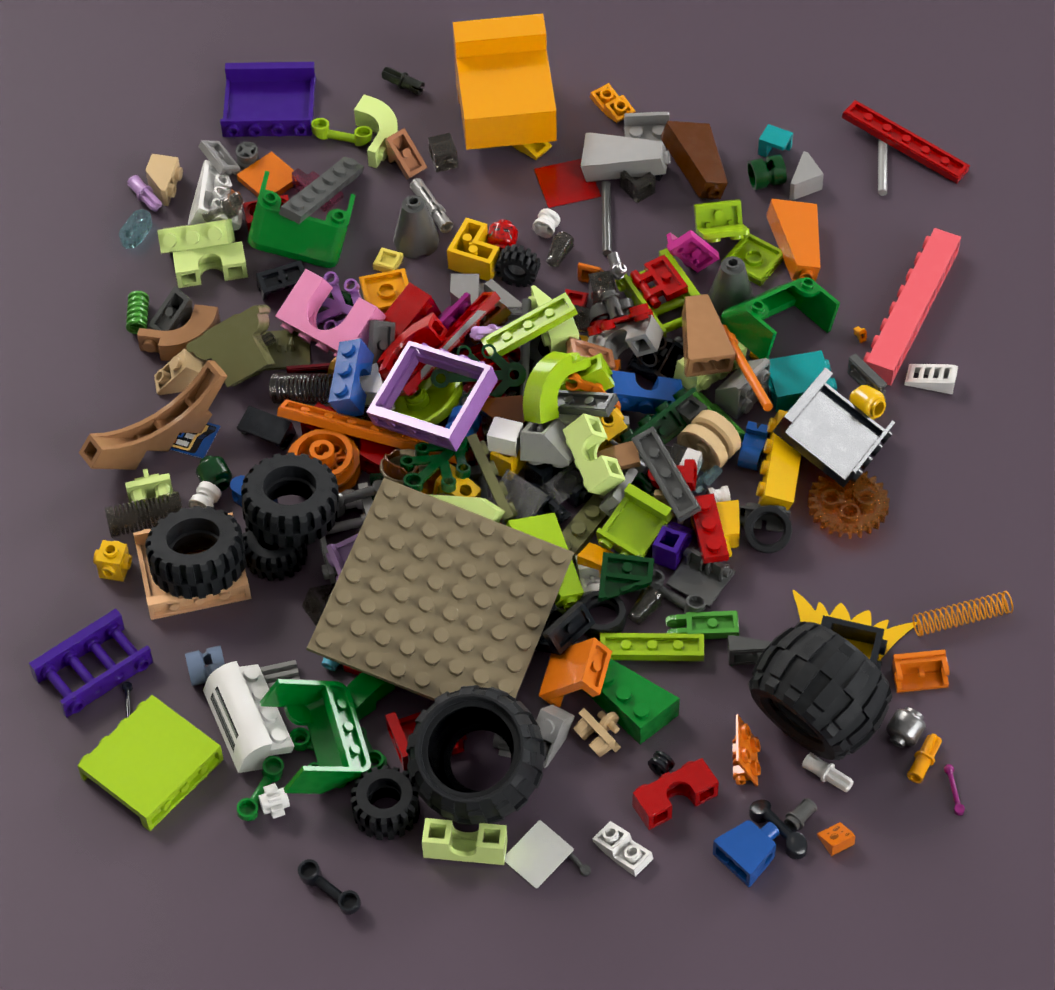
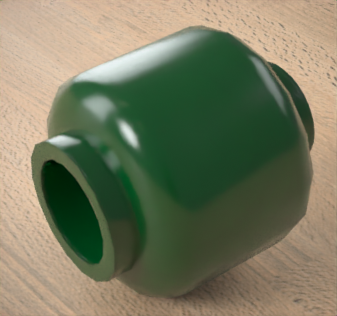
(214, 470)

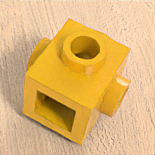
(613, 425)
(112, 560)

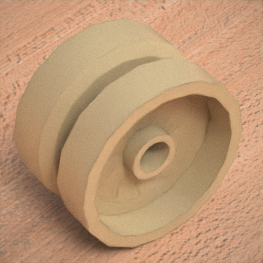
(712, 436)

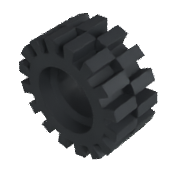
(517, 265)

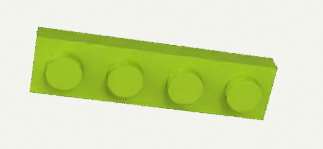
(530, 325)
(654, 646)

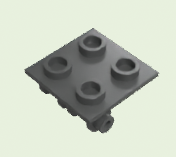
(700, 578)

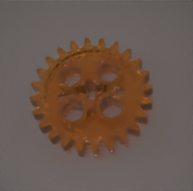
(849, 508)

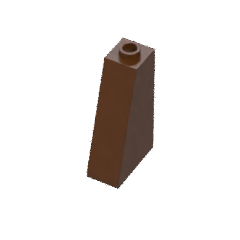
(697, 156)

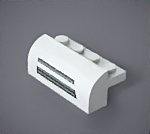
(246, 727)

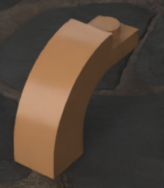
(173, 342)

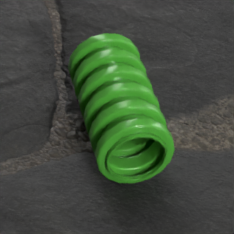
(137, 311)

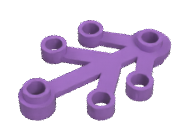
(338, 305)

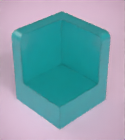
(776, 138)

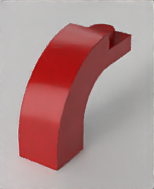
(427, 331)

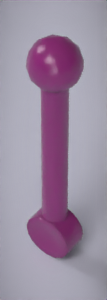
(959, 809)

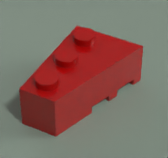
(410, 308)

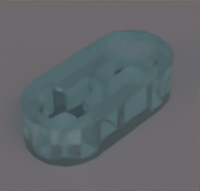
(132, 227)

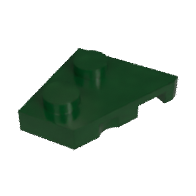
(623, 574)

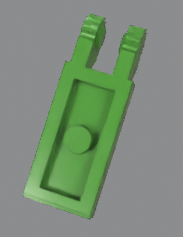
(711, 624)

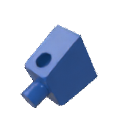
(747, 850)

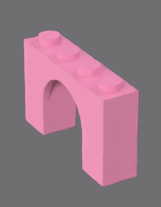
(301, 311)

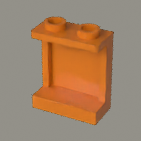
(577, 668)

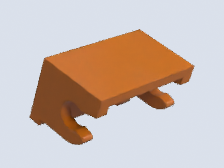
(920, 671)

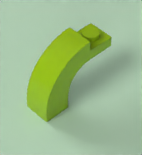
(544, 382)

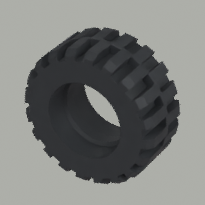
(290, 523)
(201, 572)

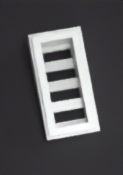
(938, 384)

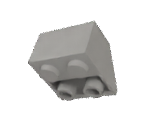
(736, 394)
(545, 444)

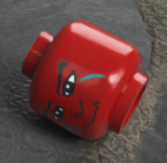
(502, 234)

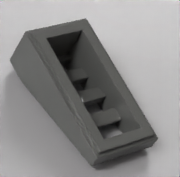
(744, 650)

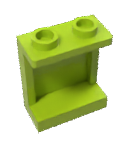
(634, 523)

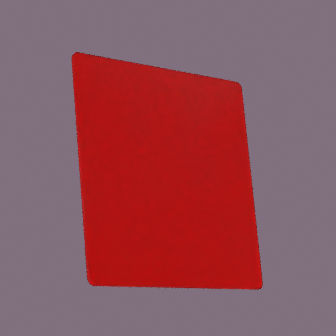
(565, 183)

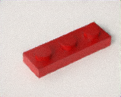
(710, 530)

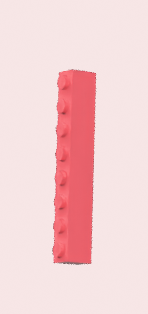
(912, 304)

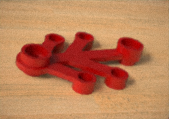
(637, 313)

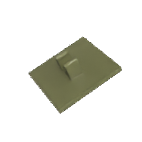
(288, 350)

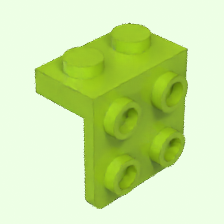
(720, 220)

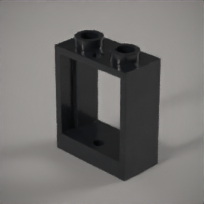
(860, 633)

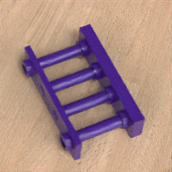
(79, 644)

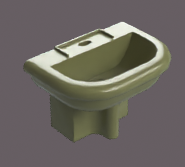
(237, 345)

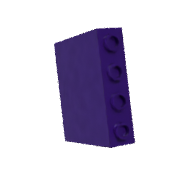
(268, 99)

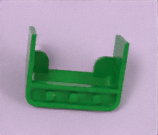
(310, 241)
(747, 317)
(333, 729)

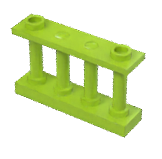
(629, 289)

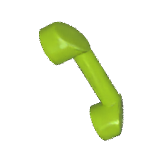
(321, 130)

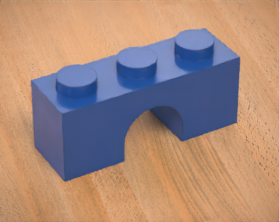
(346, 393)
(638, 399)

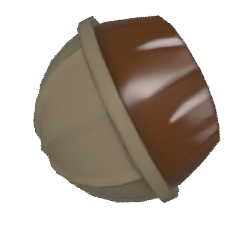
(391, 467)

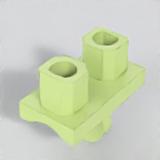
(149, 487)

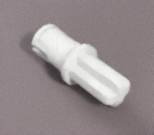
(827, 772)

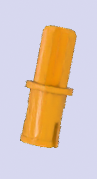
(924, 758)

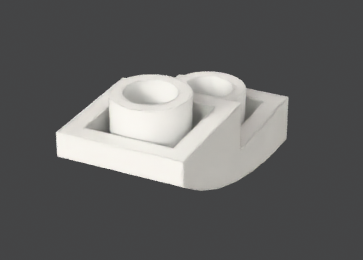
(622, 849)

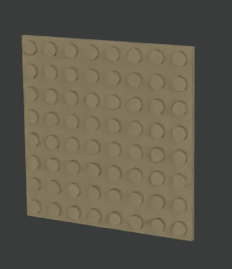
(439, 597)

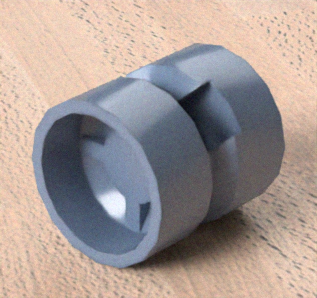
(196, 664)

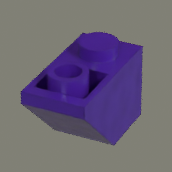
(671, 544)

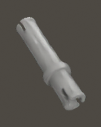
(436, 210)

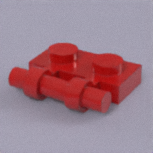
(664, 276)

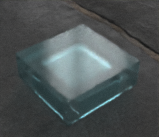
(708, 478)

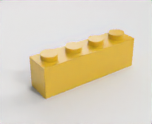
(779, 469)

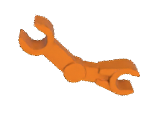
(586, 386)

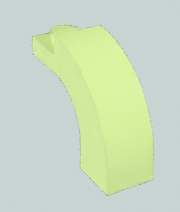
(381, 120)

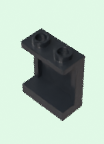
(564, 628)

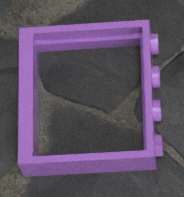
(412, 354)

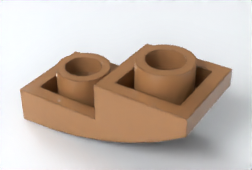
(625, 453)

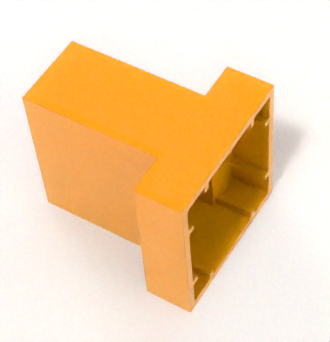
(504, 81)

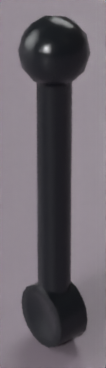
(127, 688)

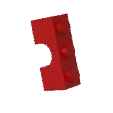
(691, 780)

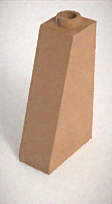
(704, 339)

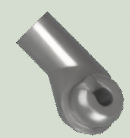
(617, 269)

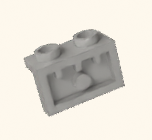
(645, 125)

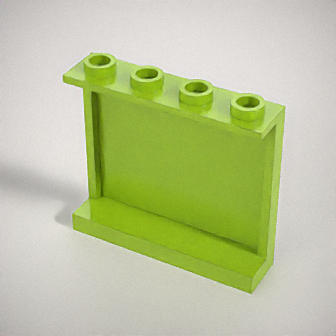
(151, 761)

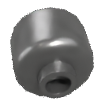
(905, 727)

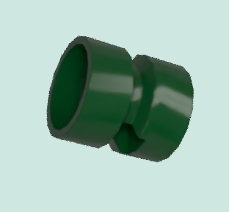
(765, 172)

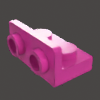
(692, 250)

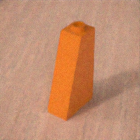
(797, 236)

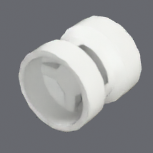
(206, 495)

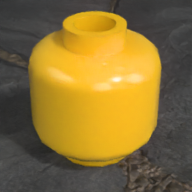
(868, 400)

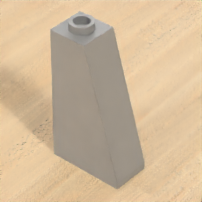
(609, 155)

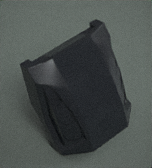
(658, 363)

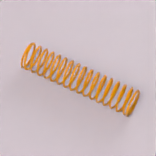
(920, 629)

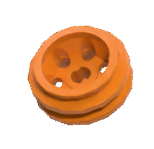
(331, 449)

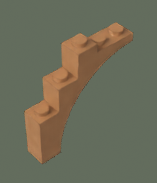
(158, 432)

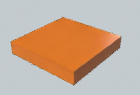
(279, 177)

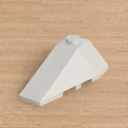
(207, 195)

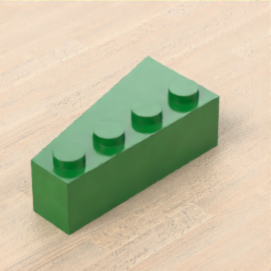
(637, 701)

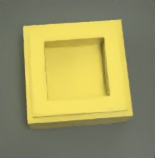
(387, 260)

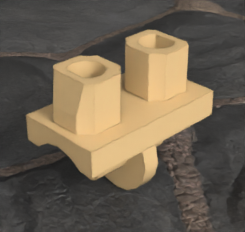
(604, 741)

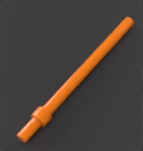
(748, 372)

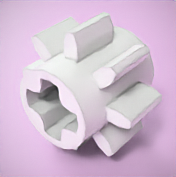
(274, 801)

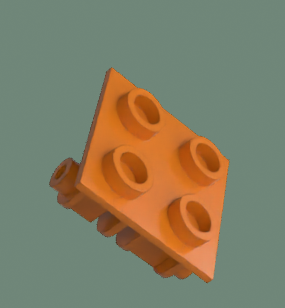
(745, 754)

